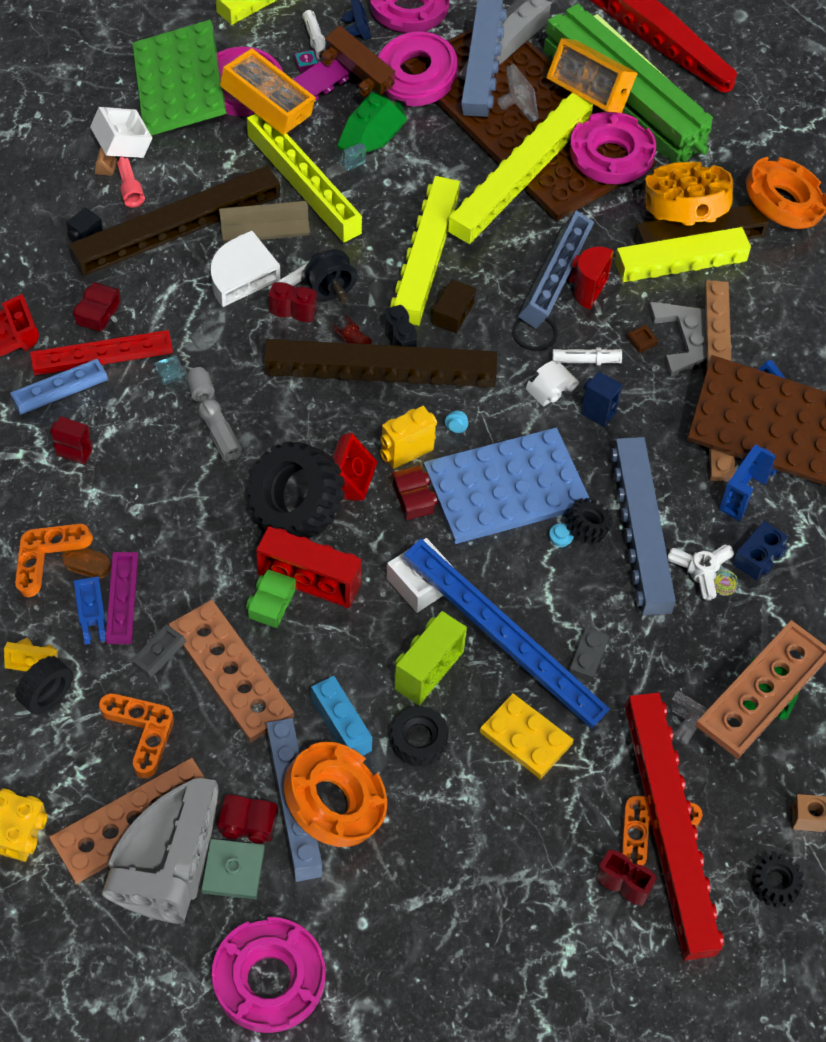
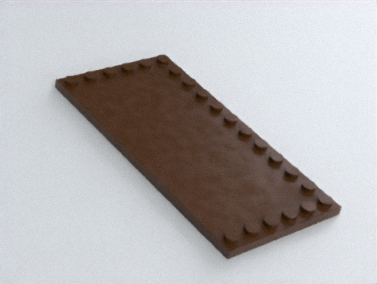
(560, 184)

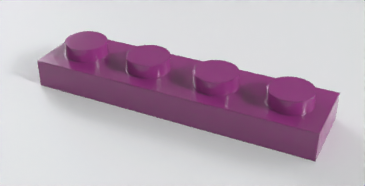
(122, 598)

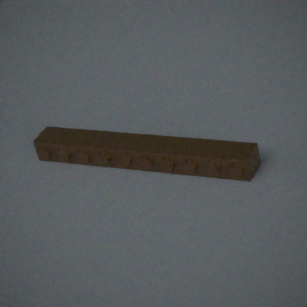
(172, 221)
(380, 363)

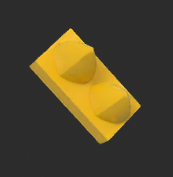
(23, 654)

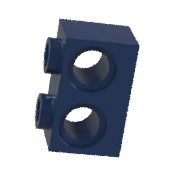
(757, 548)

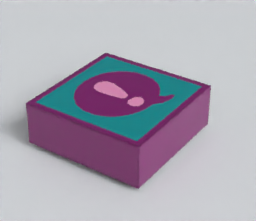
(305, 60)

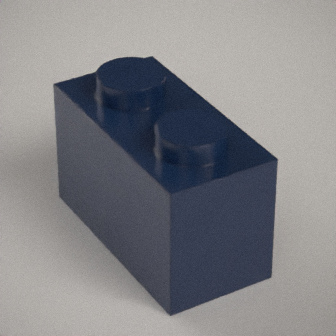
(601, 398)

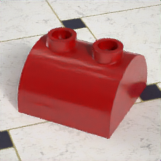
(591, 274)
(356, 466)

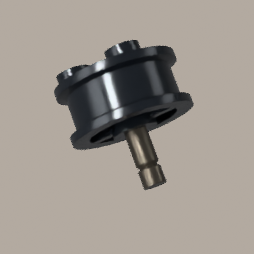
(330, 275)

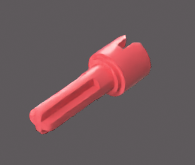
(130, 189)

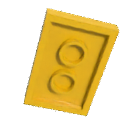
(526, 736)

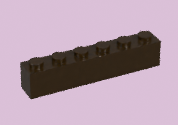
(747, 217)

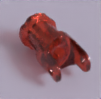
(352, 333)

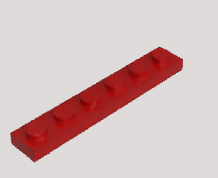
(105, 351)

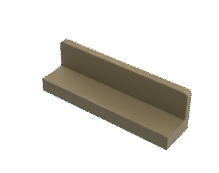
(265, 221)

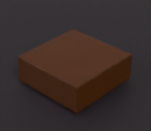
(642, 339)

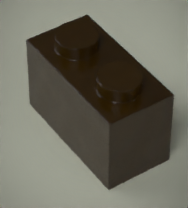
(454, 306)

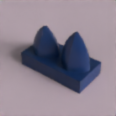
(358, 17)

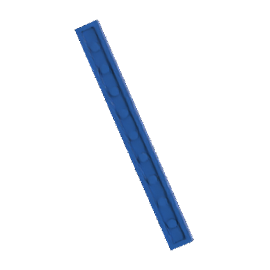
(506, 633)

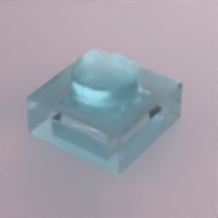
(354, 156)
(169, 370)

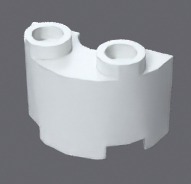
(550, 383)

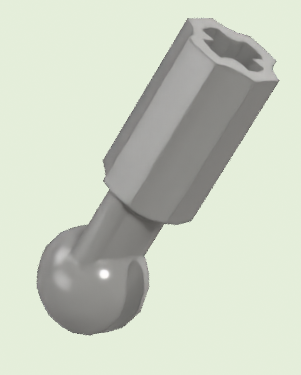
(219, 430)

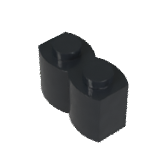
(398, 327)

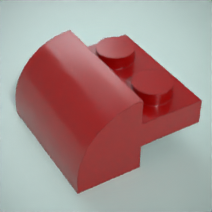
(17, 326)

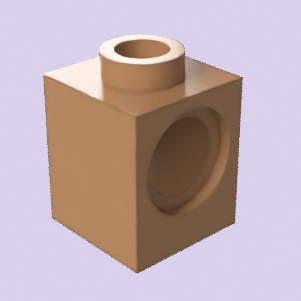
(803, 819)

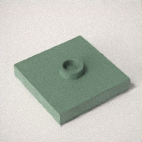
(233, 869)

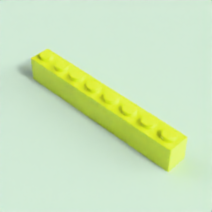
(306, 178)
(427, 247)

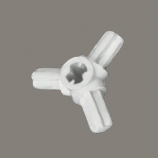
(702, 566)

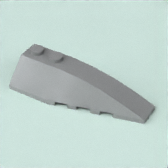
(522, 22)

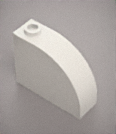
(242, 269)

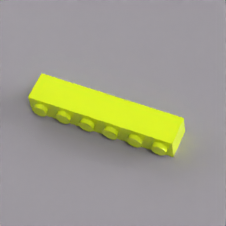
(682, 254)

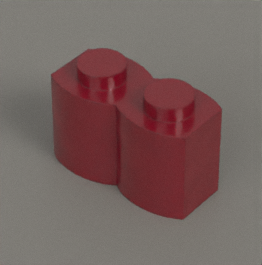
(292, 302)
(97, 306)
(71, 440)
(413, 492)
(248, 819)
(631, 880)

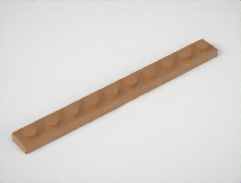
(718, 344)

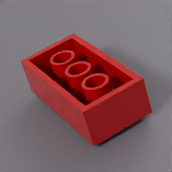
(316, 567)

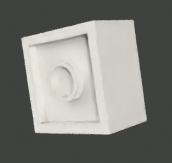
(121, 132)
(410, 583)

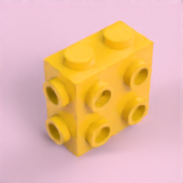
(408, 437)
(20, 824)

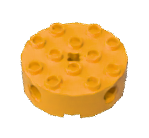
(688, 192)

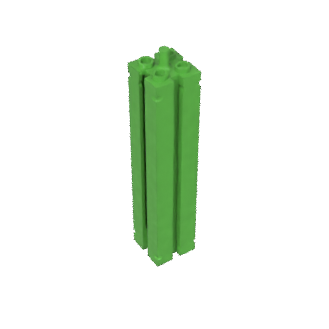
(657, 103)

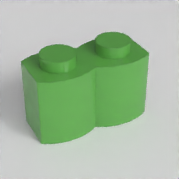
(271, 598)

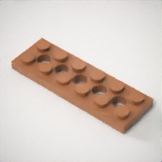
(226, 685)
(768, 705)
(114, 815)

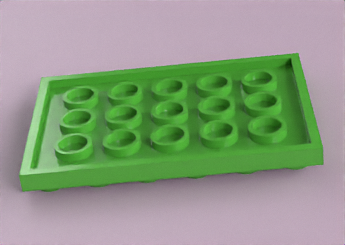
(179, 78)

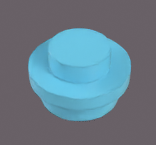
(456, 421)
(560, 535)

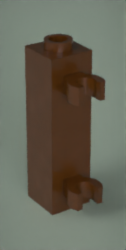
(359, 60)

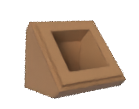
(105, 164)

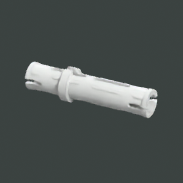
(317, 40)
(587, 356)

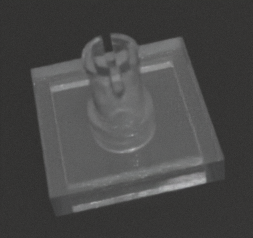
(520, 93)
(690, 711)

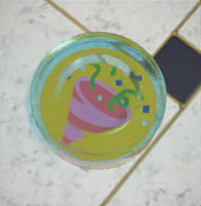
(725, 582)

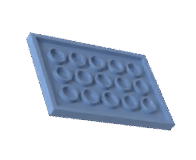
(505, 485)

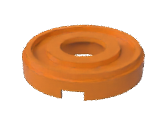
(796, 180)
(346, 769)

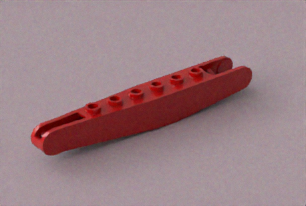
(671, 37)

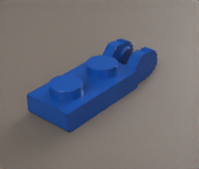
(90, 607)

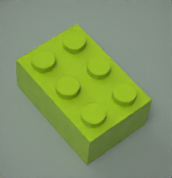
(429, 657)

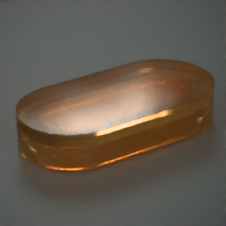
(87, 562)

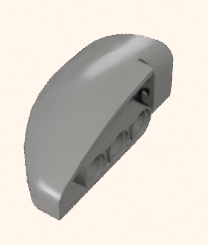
(164, 853)

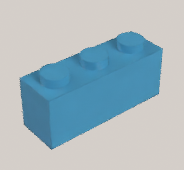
(340, 716)

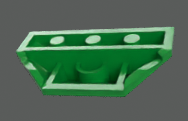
(373, 123)

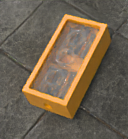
(591, 75)
(267, 91)

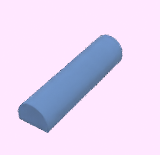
(58, 386)

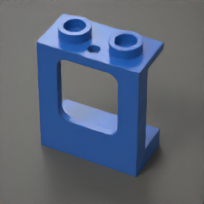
(737, 492)

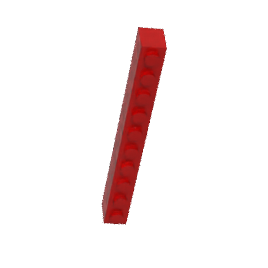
(672, 827)

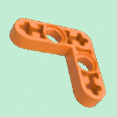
(38, 550)
(151, 728)
(643, 825)

